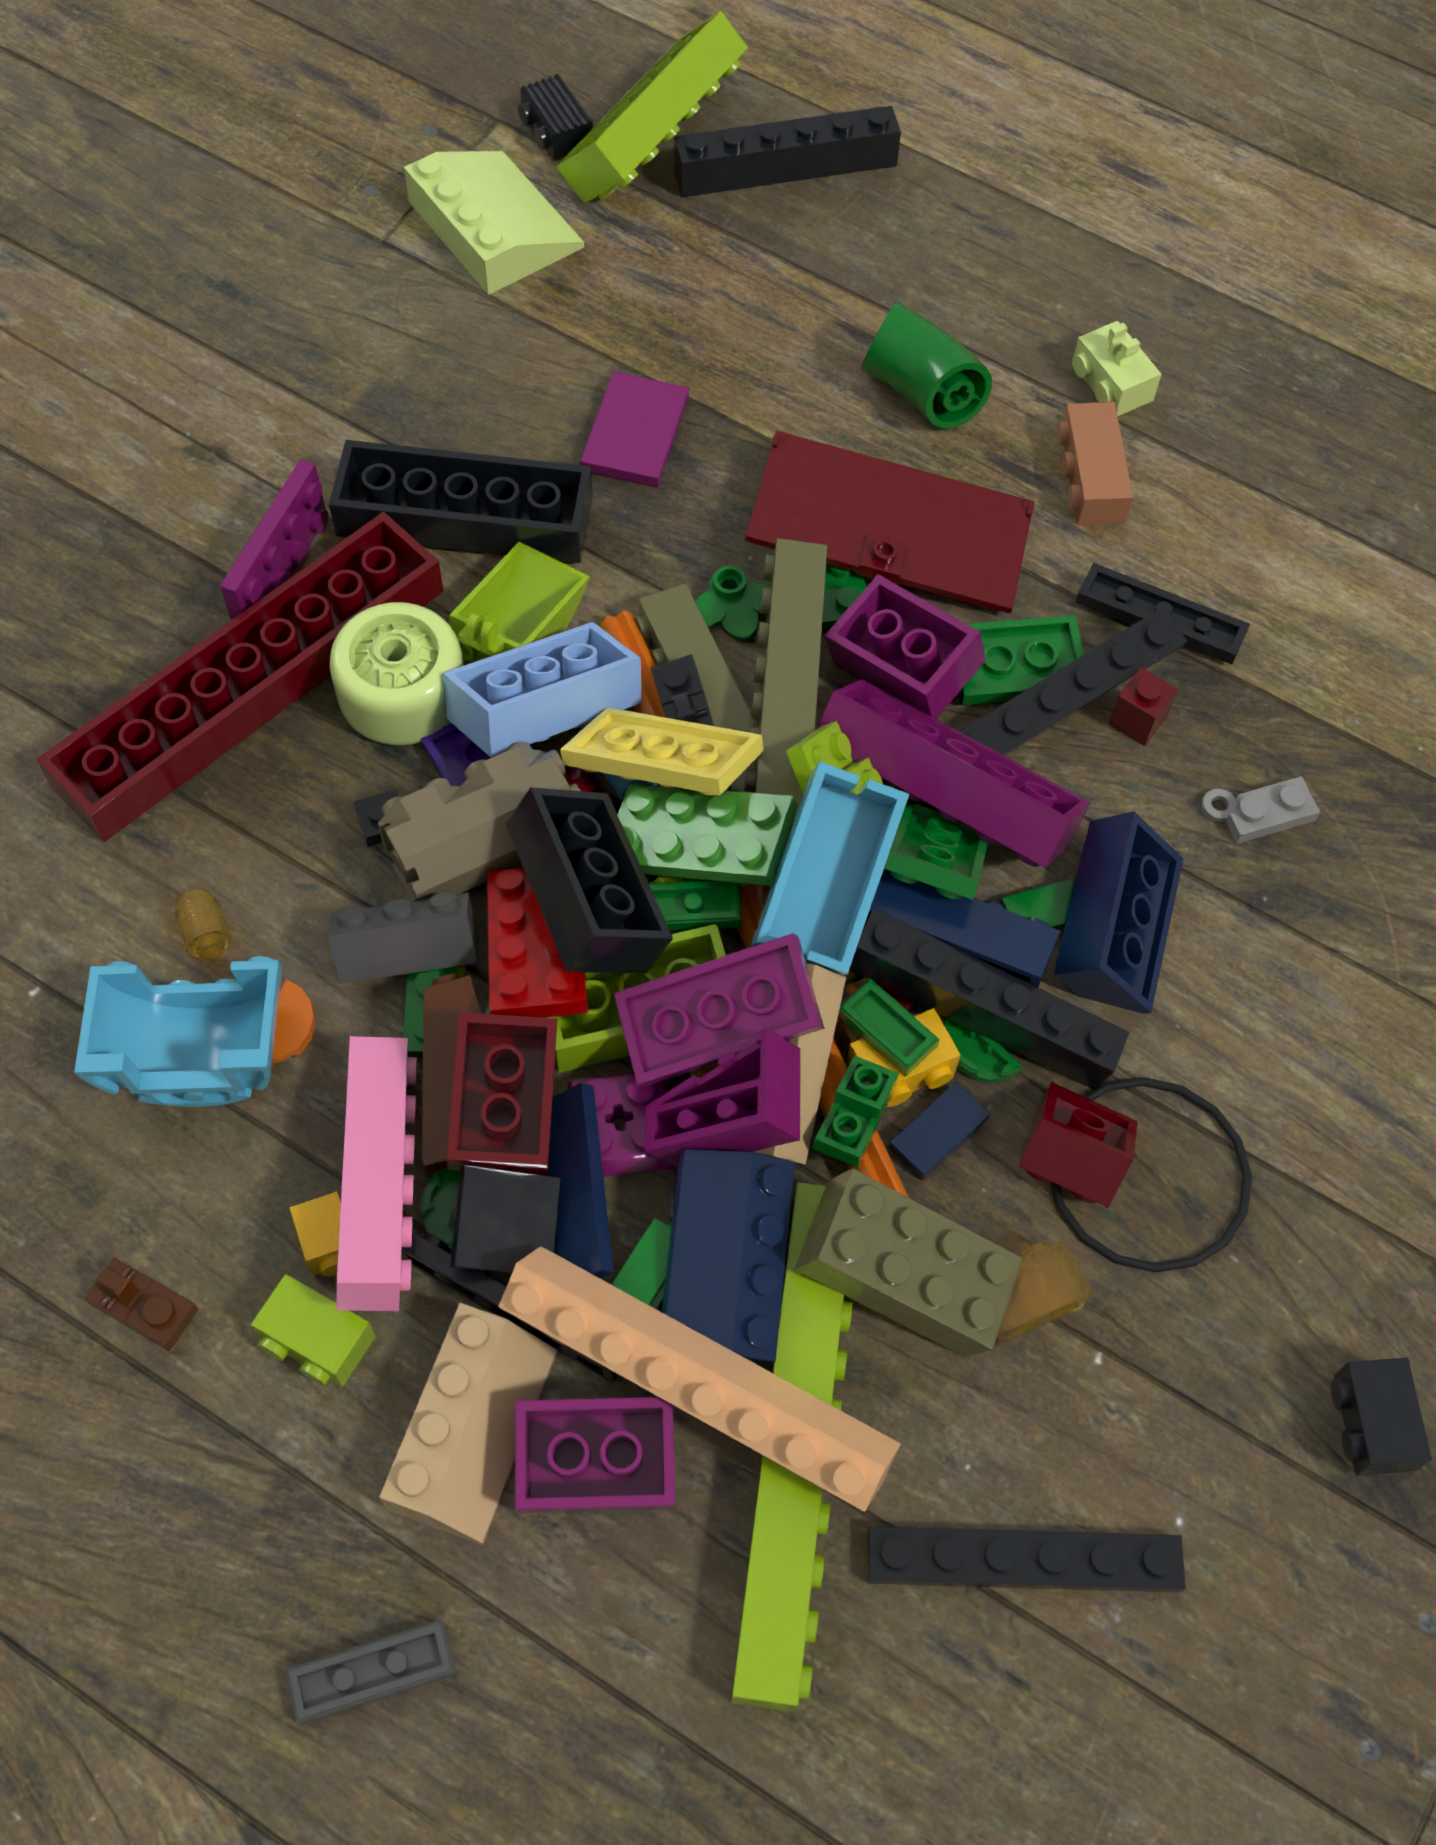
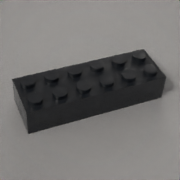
(464, 498)

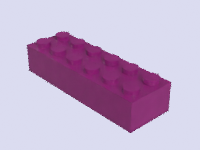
(957, 774)

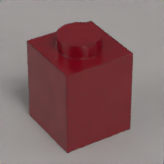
(1143, 706)

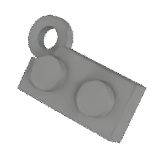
(1263, 809)

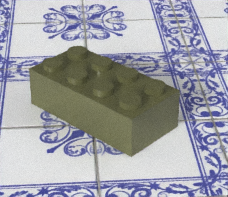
(909, 1263)

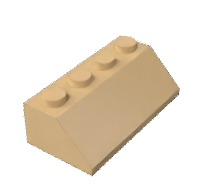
(464, 1425)

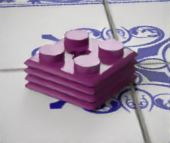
(622, 1098)

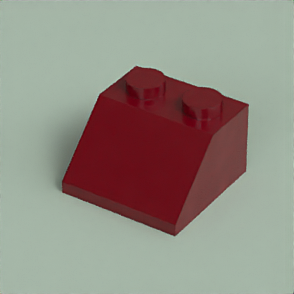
(1079, 1145)

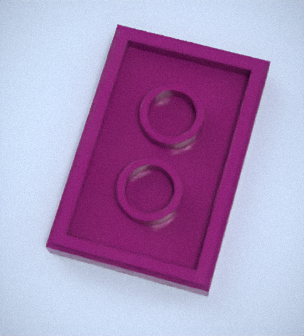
(635, 429)

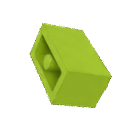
(313, 1332)

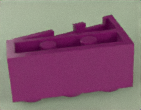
(736, 1107)

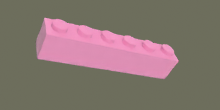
(374, 1177)

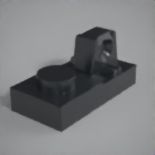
(682, 691)

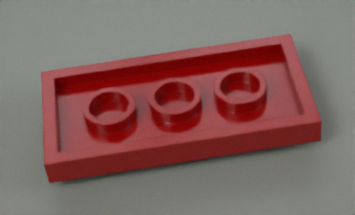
(523, 958)

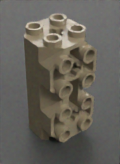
(455, 834)

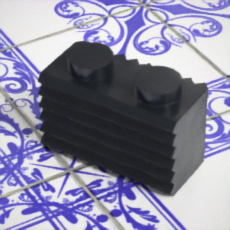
(553, 115)

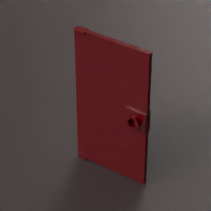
(893, 521)

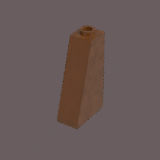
(440, 1018)

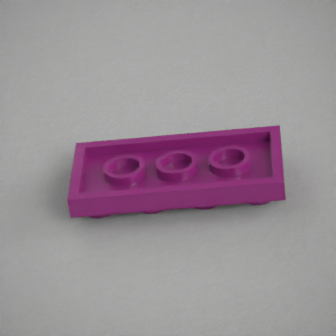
(278, 541)
(717, 1009)

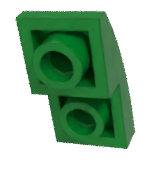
(856, 1111)

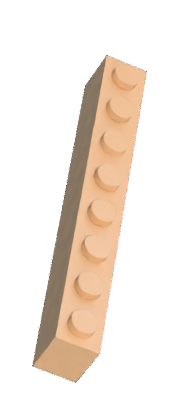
(700, 1377)

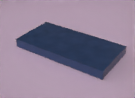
(576, 1159)

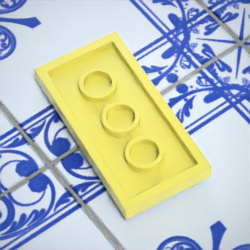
(662, 751)

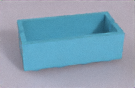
(832, 866)

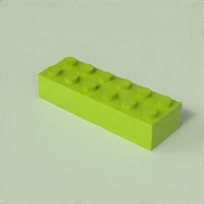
(653, 109)

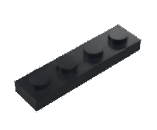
(1134, 600)

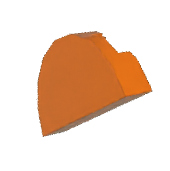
(294, 1022)

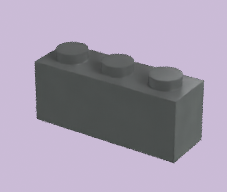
(403, 937)

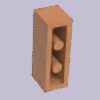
(1095, 463)

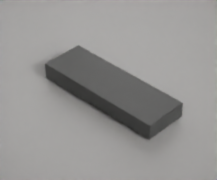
(370, 1672)

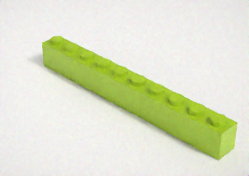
(787, 1505)

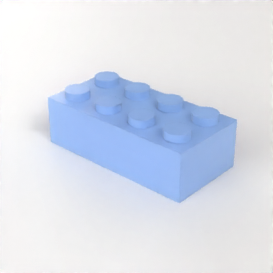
(542, 688)

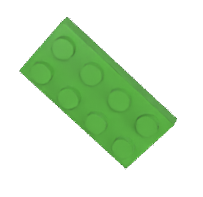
(707, 836)

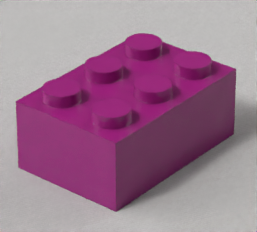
(906, 646)
(594, 1455)

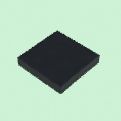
(502, 1218)

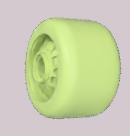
(391, 672)

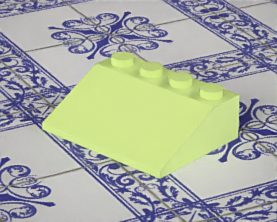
(488, 215)

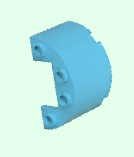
(180, 1039)

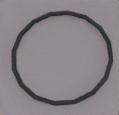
(1245, 1192)

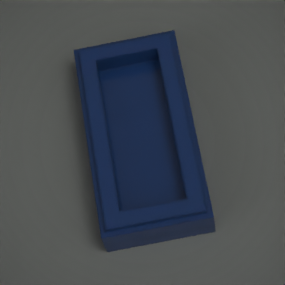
(939, 1130)

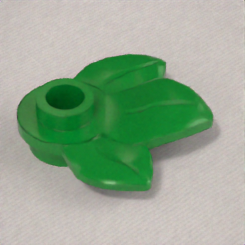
(733, 608)

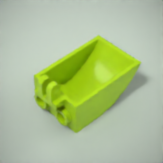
(517, 604)

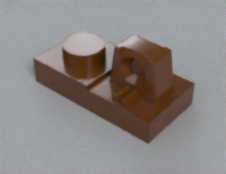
(141, 1303)

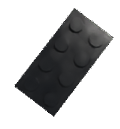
(588, 882)

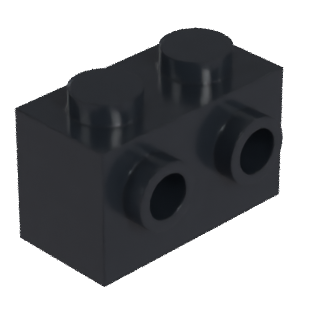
(1380, 1417)

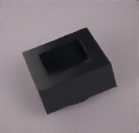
(370, 814)

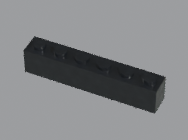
(786, 151)
(988, 1000)

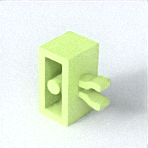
(1116, 367)

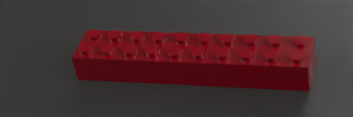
(233, 679)

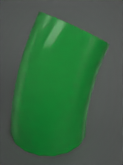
(928, 368)

